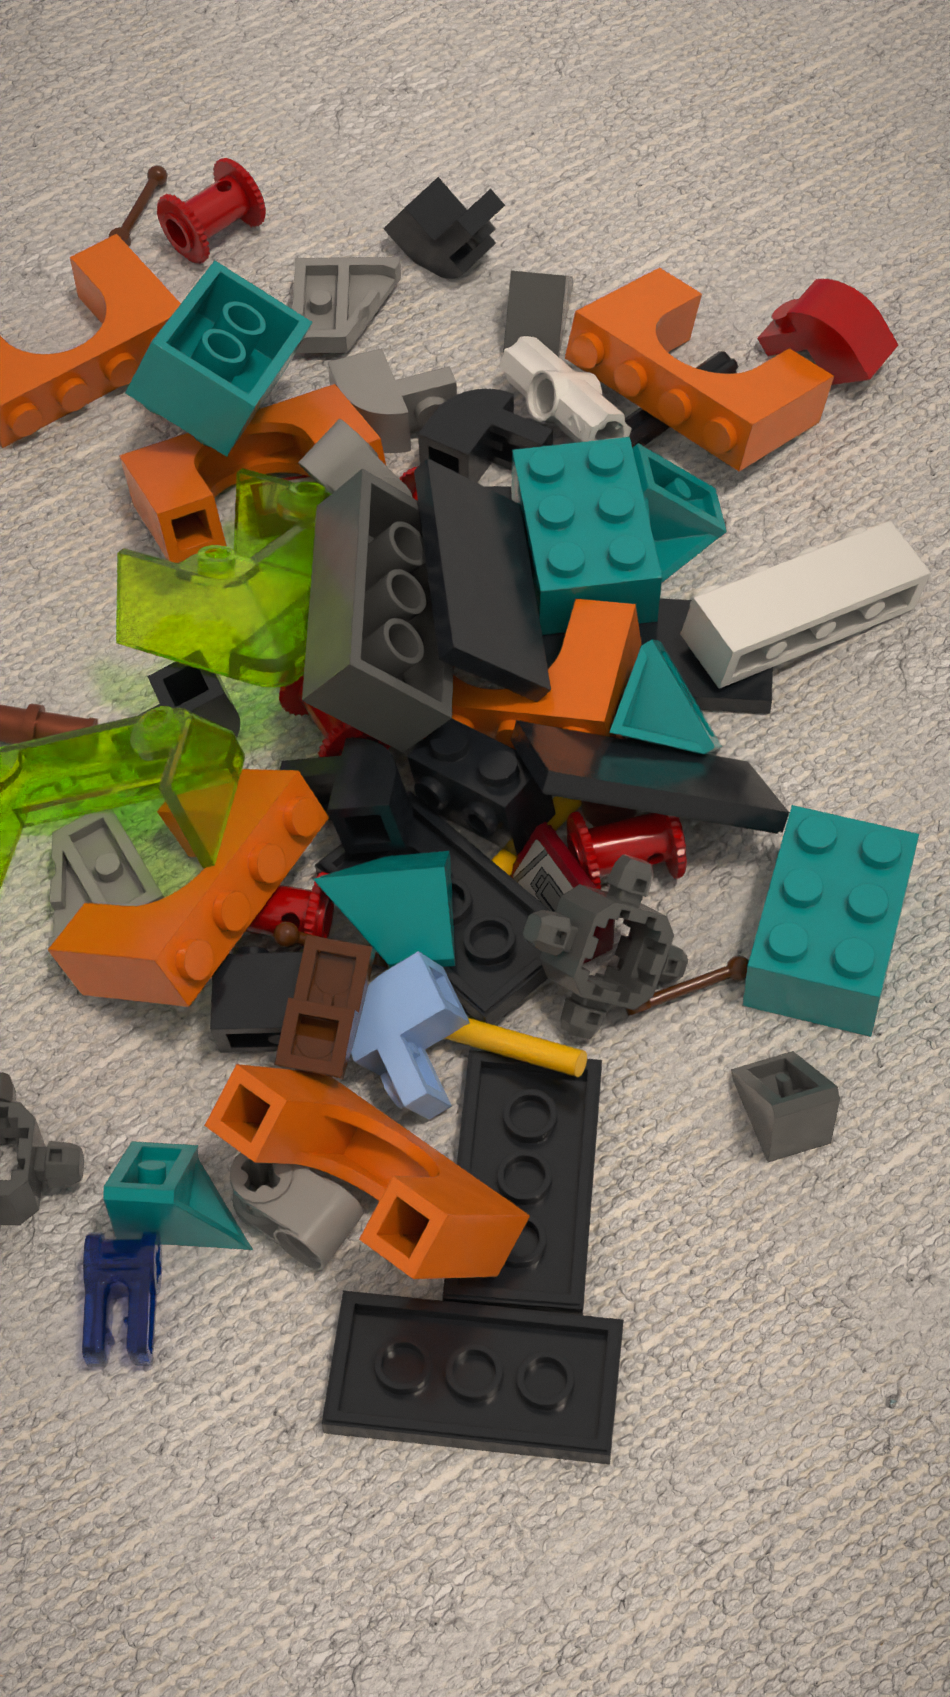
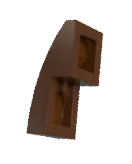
(325, 1007)

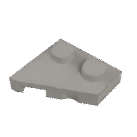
(340, 298)
(96, 866)

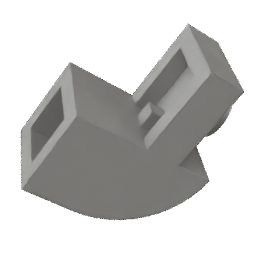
(388, 404)

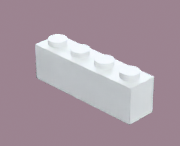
(804, 603)

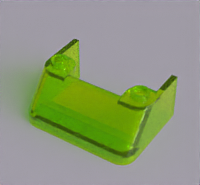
(230, 607)
(121, 764)

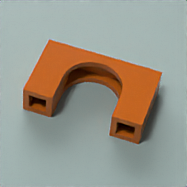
(132, 312)
(731, 416)
(179, 477)
(584, 679)
(177, 943)
(429, 1211)

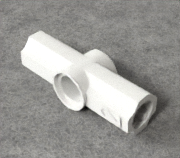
(561, 394)

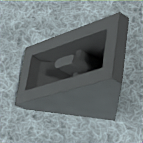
(537, 308)
(787, 1104)

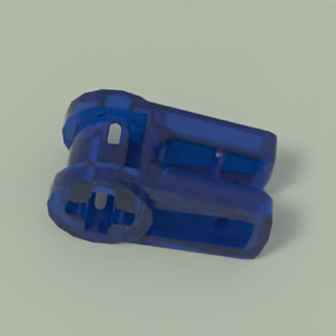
(116, 1271)

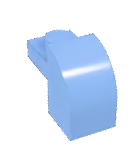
(402, 1017)

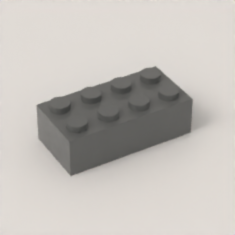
(372, 617)

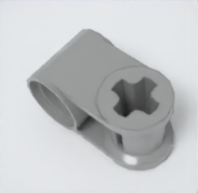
(343, 454)
(301, 1212)

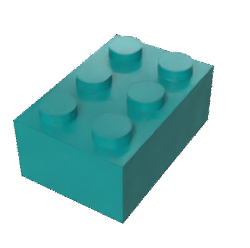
(218, 358)
(586, 528)
(830, 920)

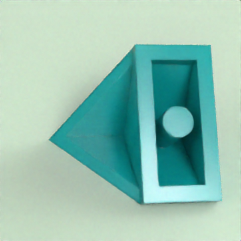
(680, 510)
(661, 706)
(399, 904)
(171, 1194)

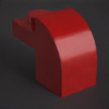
(836, 327)

